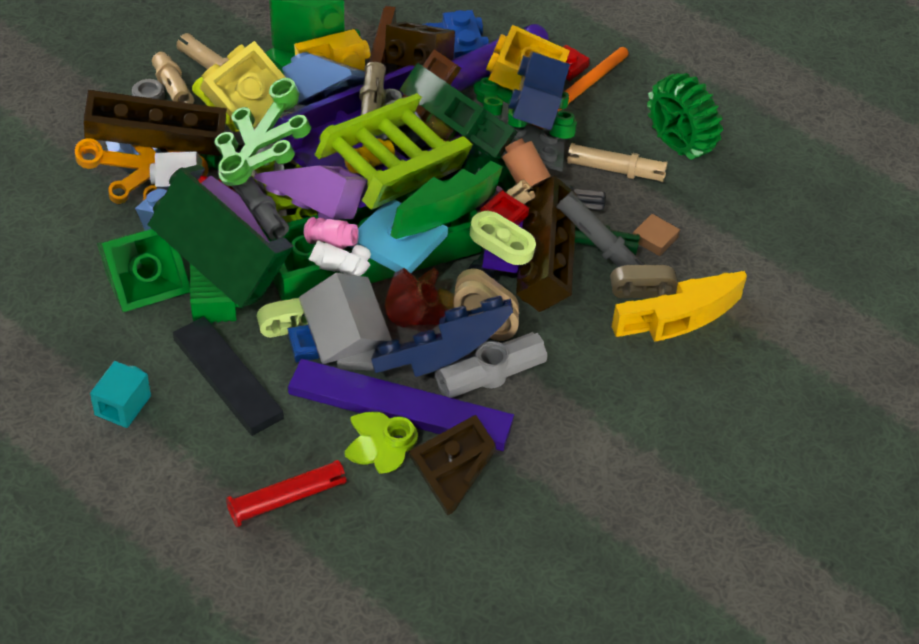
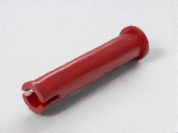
(285, 492)

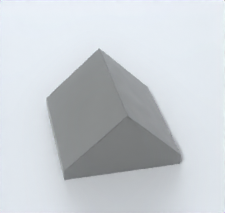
(344, 317)

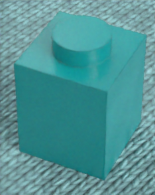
(120, 394)

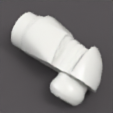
(336, 259)

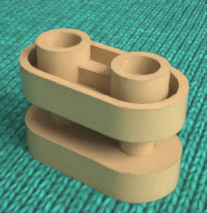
(475, 286)

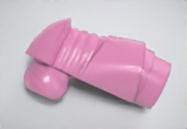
(330, 231)

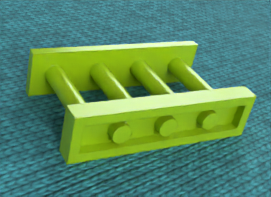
(401, 175)

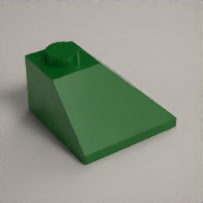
(143, 269)

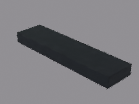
(228, 376)

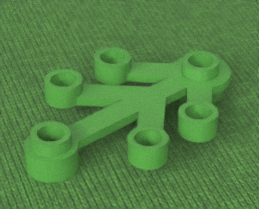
(238, 167)

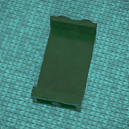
(216, 238)

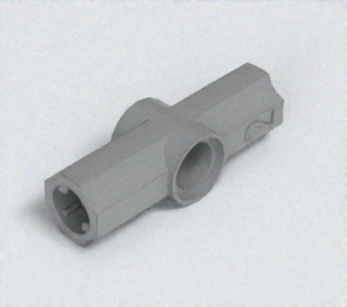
(491, 365)

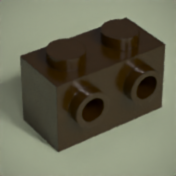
(413, 43)

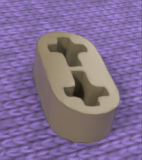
(643, 281)

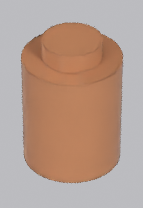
(525, 163)

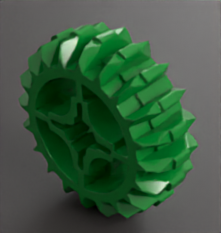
(685, 115)

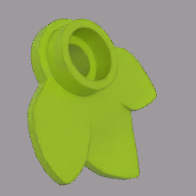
(378, 442)

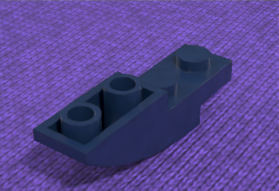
(460, 334)

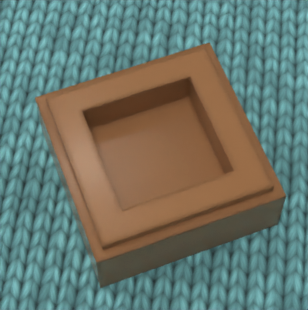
(656, 234)

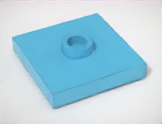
(397, 253)

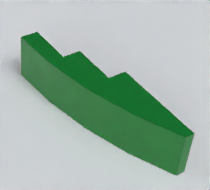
(445, 202)

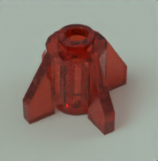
(414, 301)

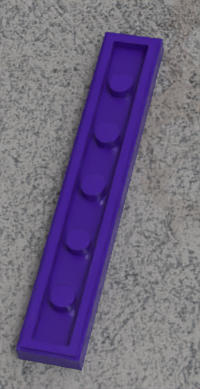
(369, 394)

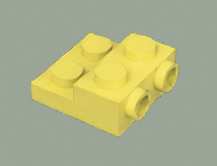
(242, 81)

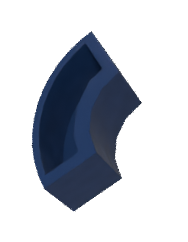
(539, 90)

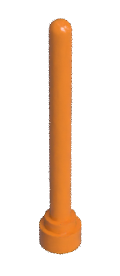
(595, 74)

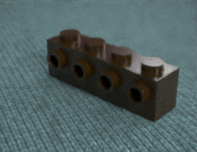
(153, 122)
(550, 272)

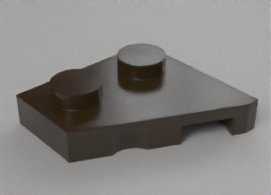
(454, 461)

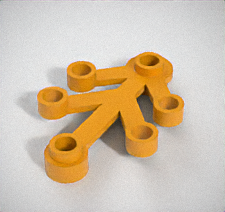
(140, 162)

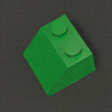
(304, 20)

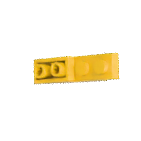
(691, 307)

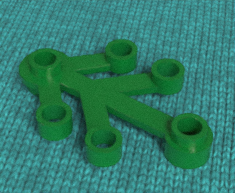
(494, 95)

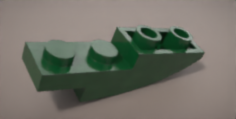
(459, 111)

